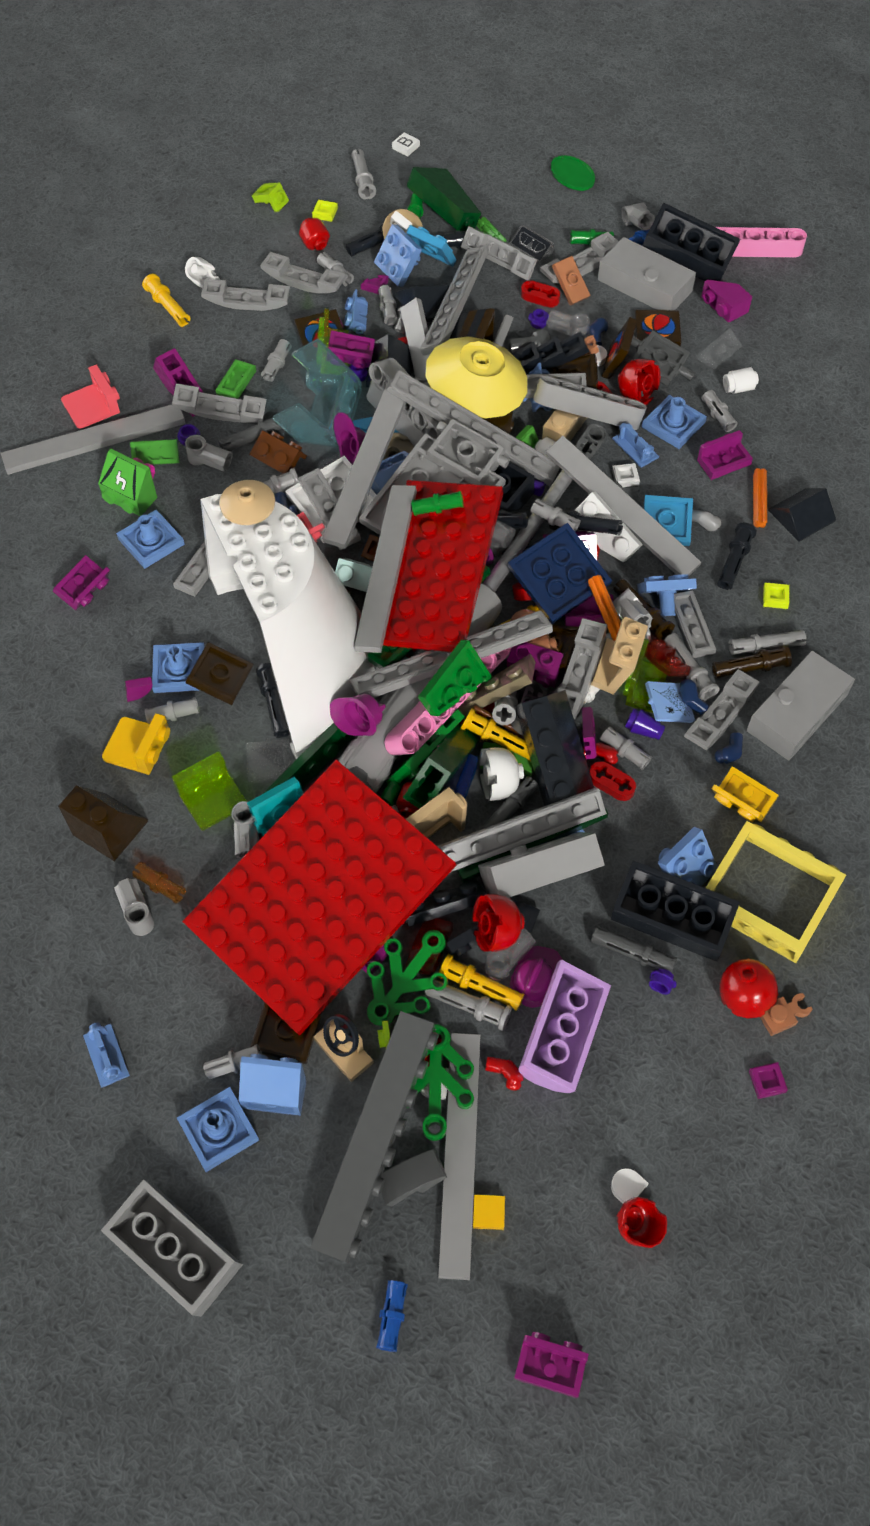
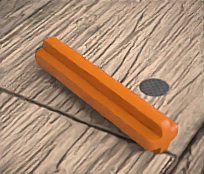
(760, 498)
(605, 605)

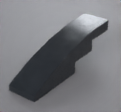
(552, 352)

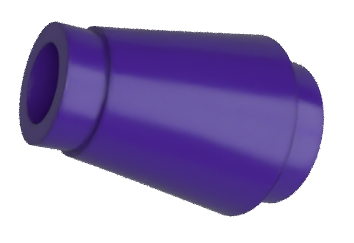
(645, 725)

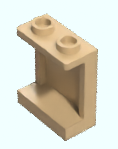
(619, 656)
(440, 811)

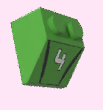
(127, 483)

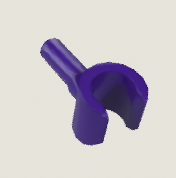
(539, 488)

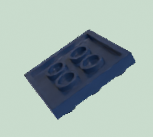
(557, 572)

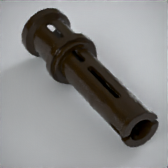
(659, 625)
(763, 660)

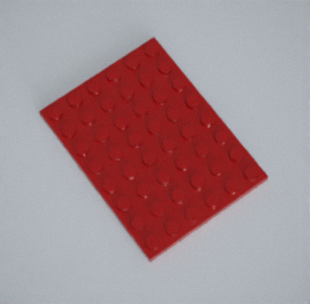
(319, 895)

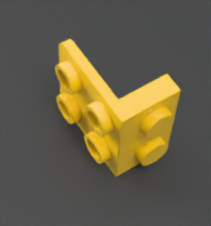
(137, 743)
(746, 794)

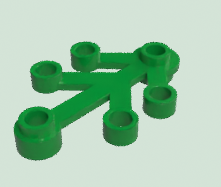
(403, 981)
(436, 1075)

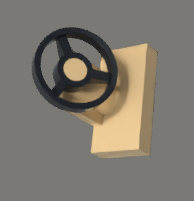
(344, 1046)

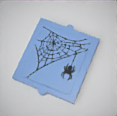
(667, 702)

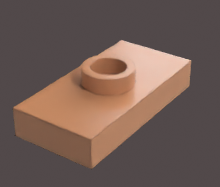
(571, 280)

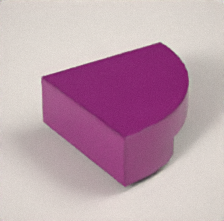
(374, 284)
(137, 688)

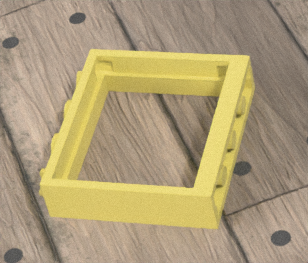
(758, 928)

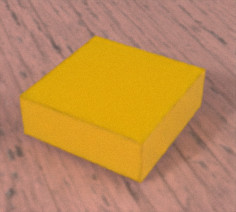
(489, 1212)

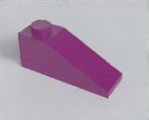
(173, 370)

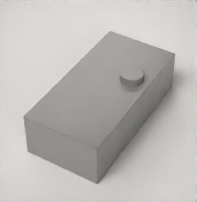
(646, 275)
(800, 705)
(541, 864)
(172, 1248)

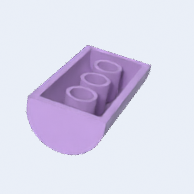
(564, 1029)

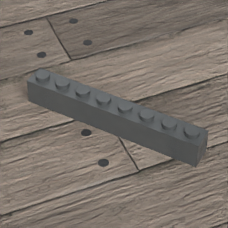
(374, 1137)

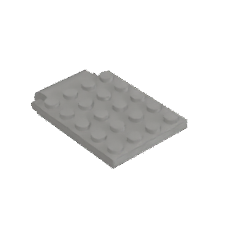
(453, 457)

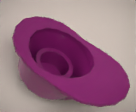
(347, 436)
(357, 714)
(534, 975)

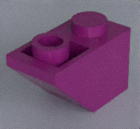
(726, 299)

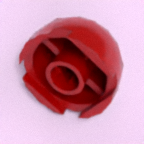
(637, 377)
(498, 922)
(748, 988)

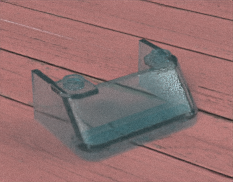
(335, 389)

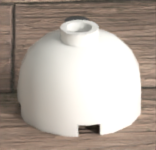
(500, 773)

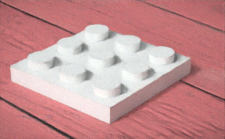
(336, 476)

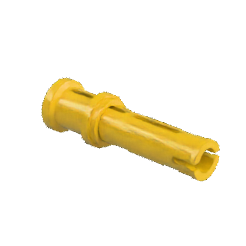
(161, 294)
(486, 733)
(468, 977)

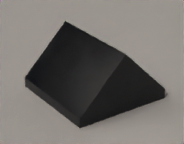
(430, 296)
(387, 348)
(805, 512)

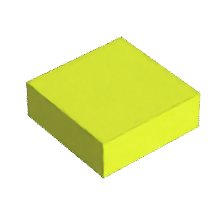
(325, 210)
(776, 595)

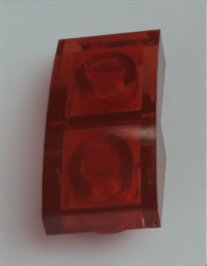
(664, 659)
(432, 963)

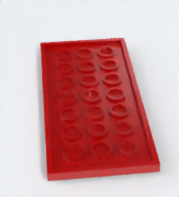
(442, 568)

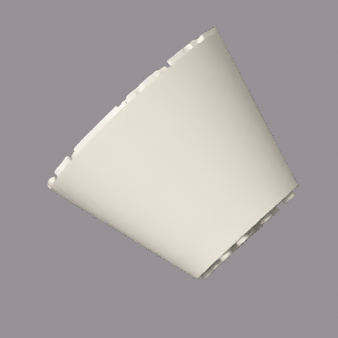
(300, 608)

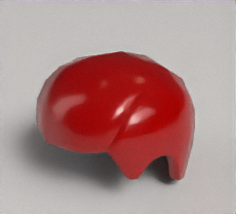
(641, 1222)

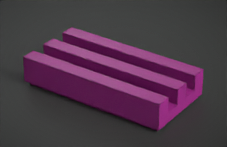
(589, 732)

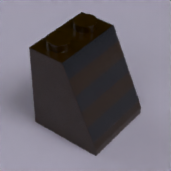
(475, 324)
(101, 820)

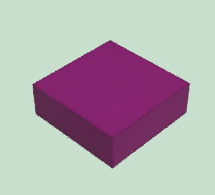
(768, 1080)

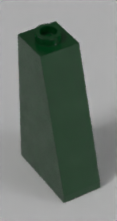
(444, 196)
(441, 766)

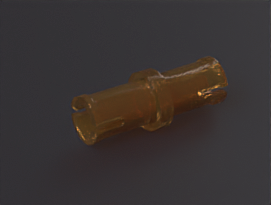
(159, 882)

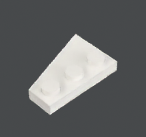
(620, 546)

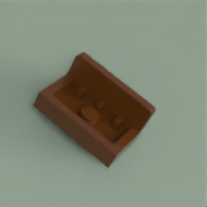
(276, 453)

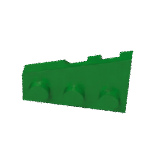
(455, 678)
(411, 765)

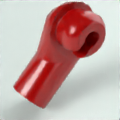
(606, 751)
(508, 1069)

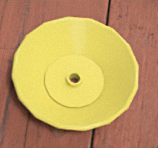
(477, 376)

